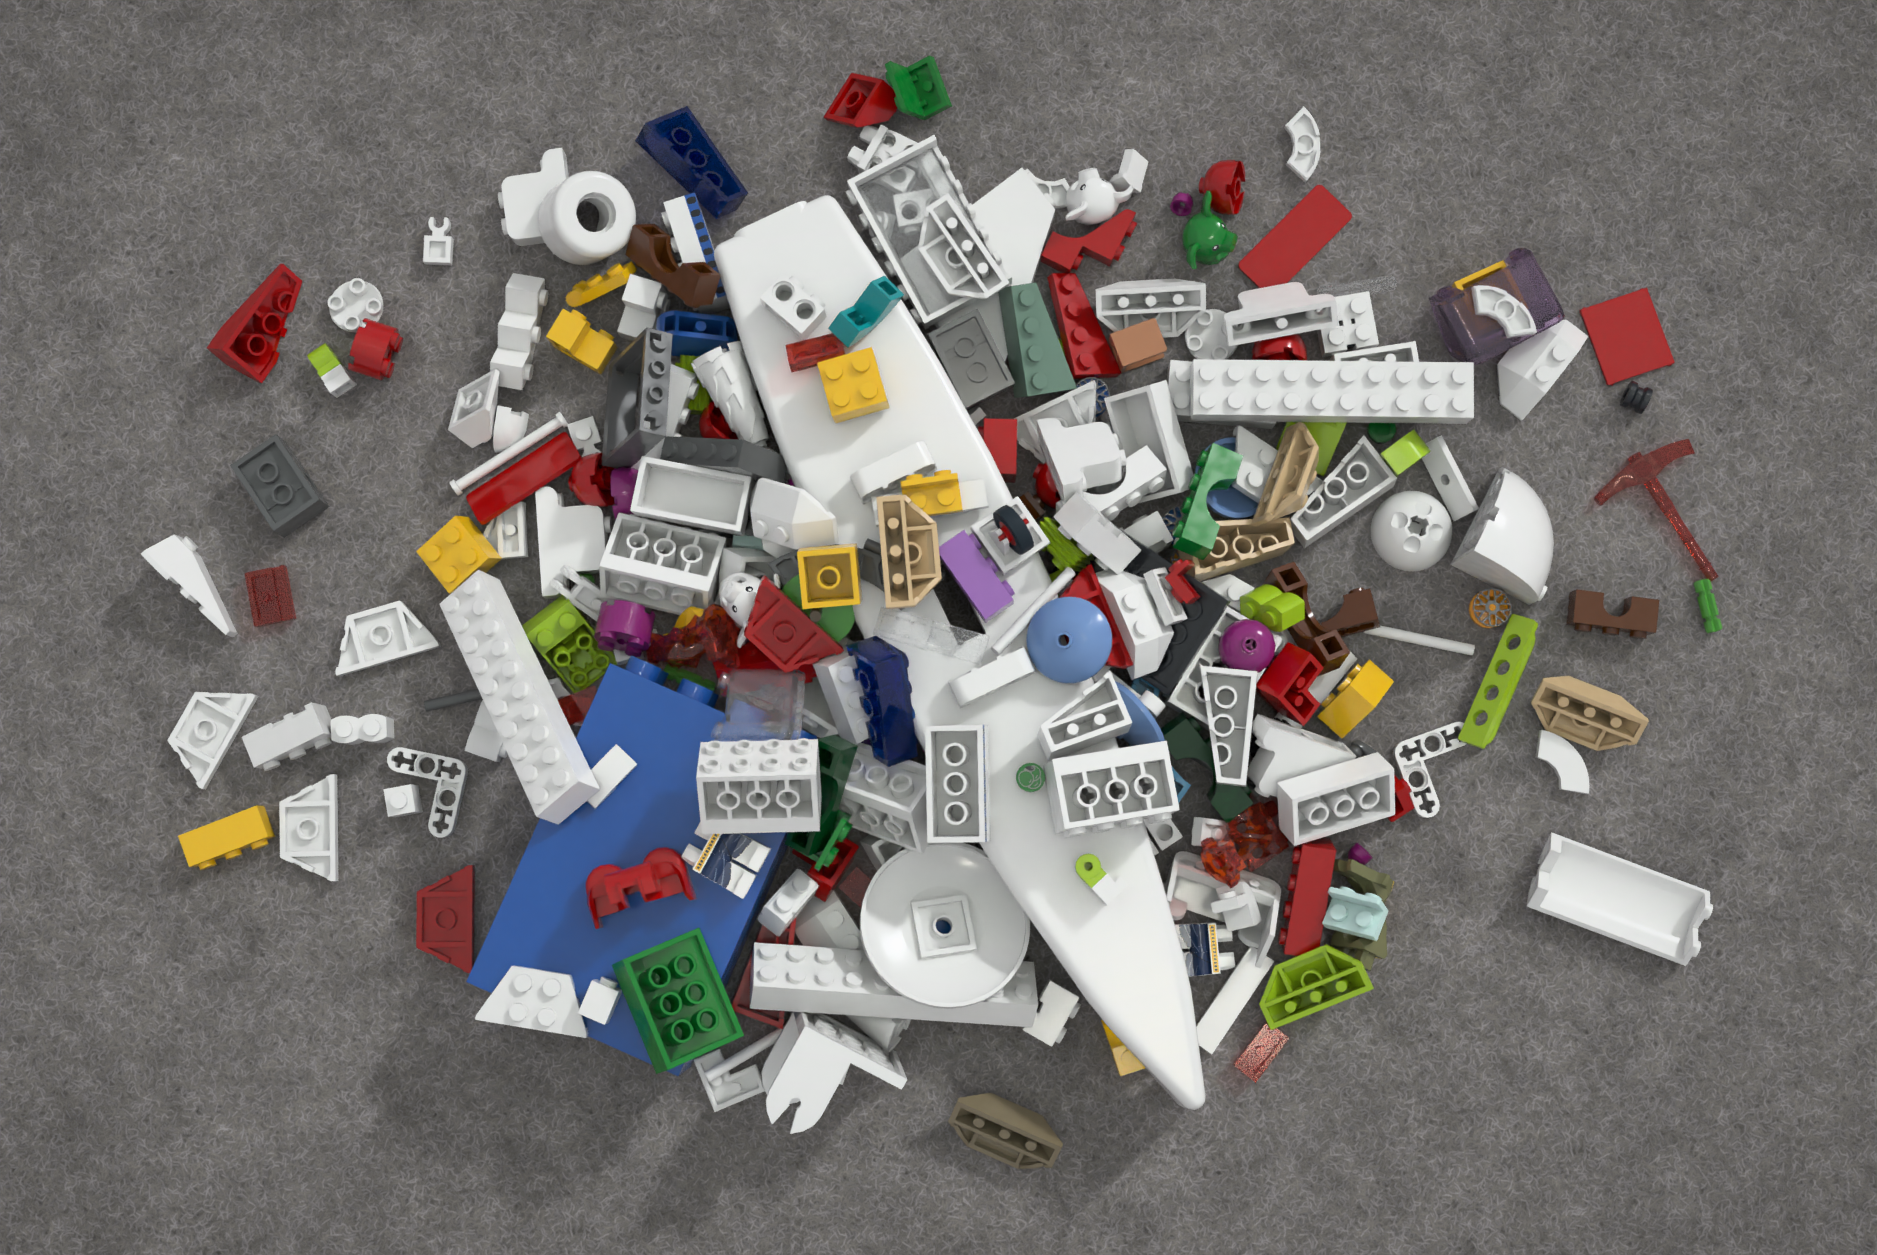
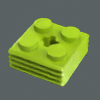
(1065, 551)

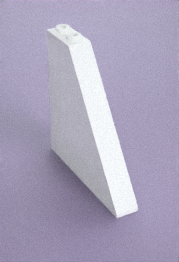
(1018, 228)

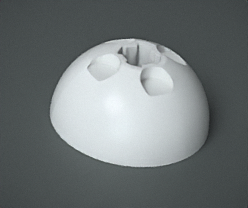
(1398, 537)

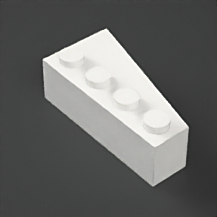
(1345, 491)
(1230, 718)

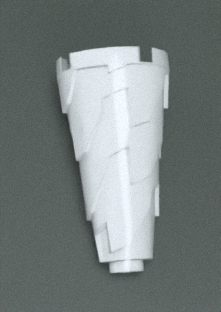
(733, 391)

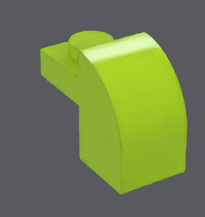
(1405, 453)

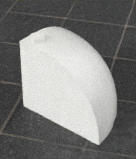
(1509, 540)

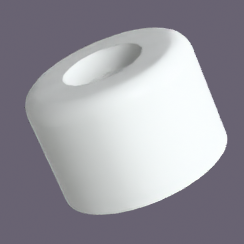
(564, 232)

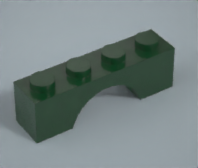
(1186, 742)
(835, 765)

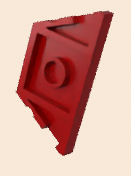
(1087, 587)
(785, 630)
(447, 919)

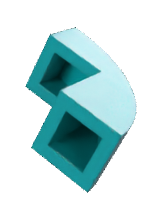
(867, 312)

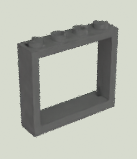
(652, 357)

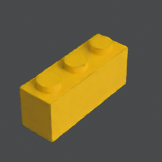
(227, 837)

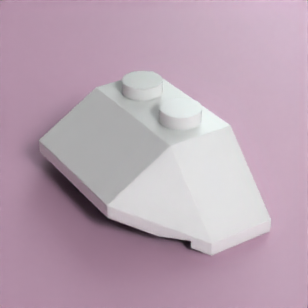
(958, 253)
(1169, 301)
(1535, 365)
(790, 516)
(1137, 620)
(828, 925)

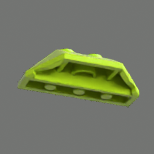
(1312, 984)

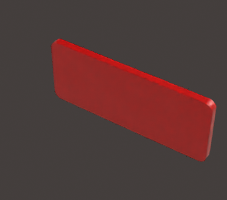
(1295, 239)
(523, 478)

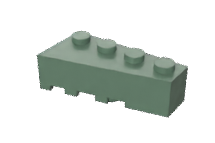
(1032, 343)

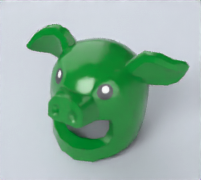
(1207, 237)

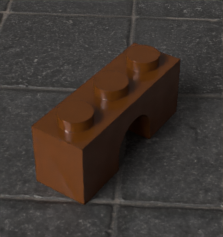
(1588, 612)

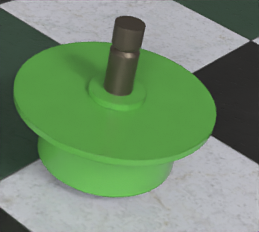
(834, 620)

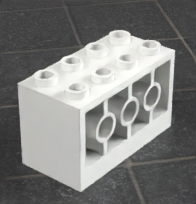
(660, 565)
(1186, 696)
(1114, 770)
(759, 786)
(887, 799)

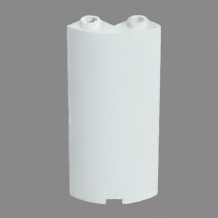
(1619, 899)

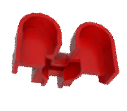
(658, 877)

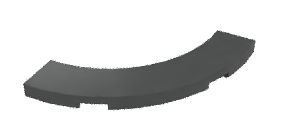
(869, 565)

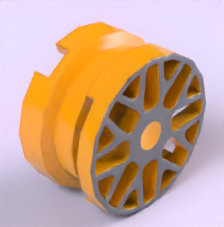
(1490, 608)

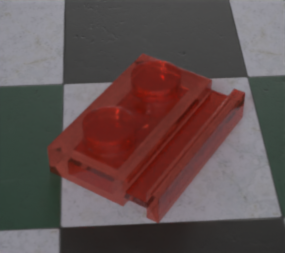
(270, 596)

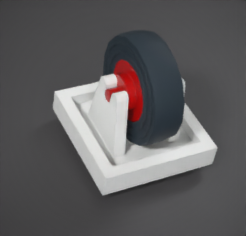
(1010, 535)

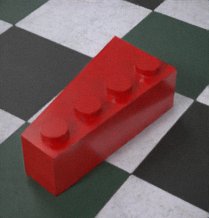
(1307, 896)

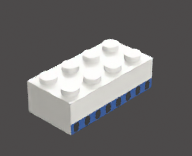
(693, 242)
(957, 783)

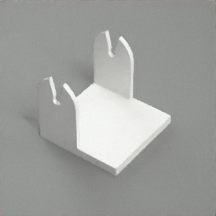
(812, 1061)

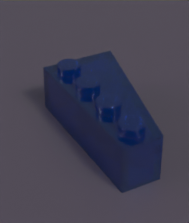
(693, 160)
(885, 699)

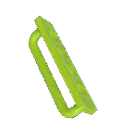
(1484, 734)

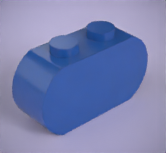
(697, 332)

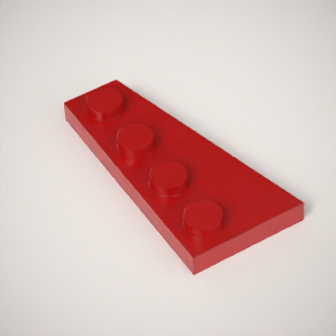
(1080, 332)

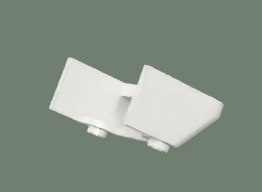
(1194, 889)

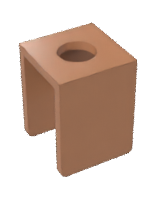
(1137, 345)

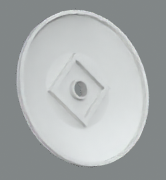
(950, 885)

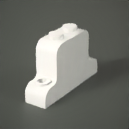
(524, 194)
(1278, 313)
(1080, 455)
(568, 537)
(1289, 753)

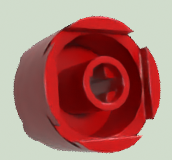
(374, 349)

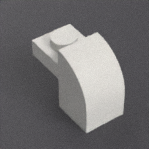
(1238, 906)

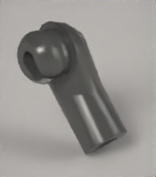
(1361, 749)

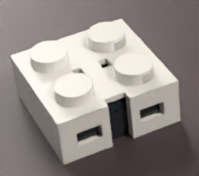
(1355, 326)

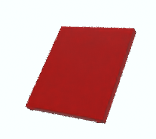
(1627, 336)

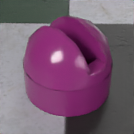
(1181, 210)
(1359, 854)

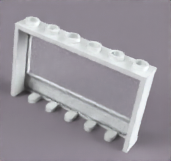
(893, 208)

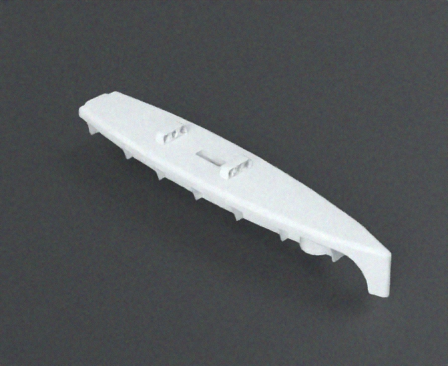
(1118, 953)

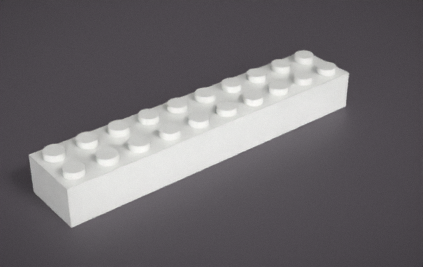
(1331, 391)
(519, 698)
(847, 984)

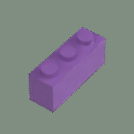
(976, 575)

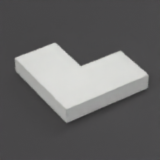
(728, 1087)

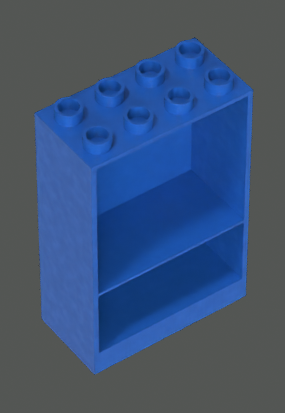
(546, 910)

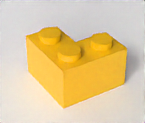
(577, 340)
(1356, 698)

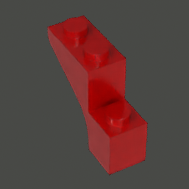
(1100, 244)

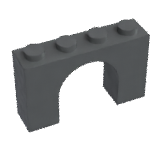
(725, 455)

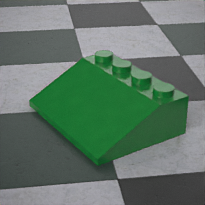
(677, 1000)

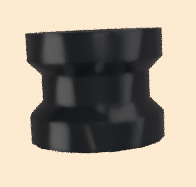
(1636, 397)

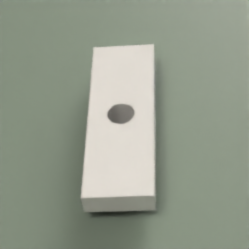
(1449, 479)

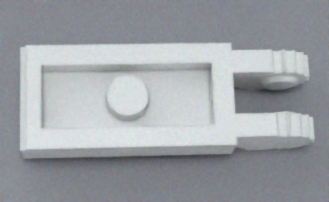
(584, 593)

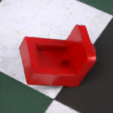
(1181, 587)
(1402, 799)

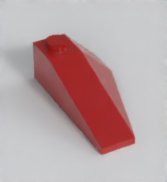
(254, 331)

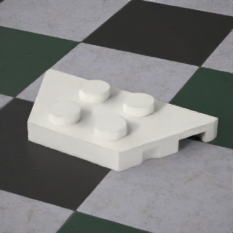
(1071, 409)
(1256, 464)
(382, 637)
(208, 731)
(311, 828)
(536, 1002)

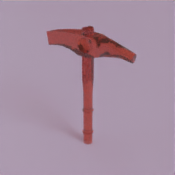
(1644, 471)

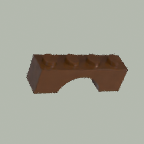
(652, 251)
(1308, 634)

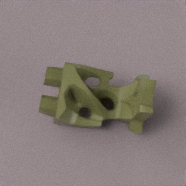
(1363, 881)

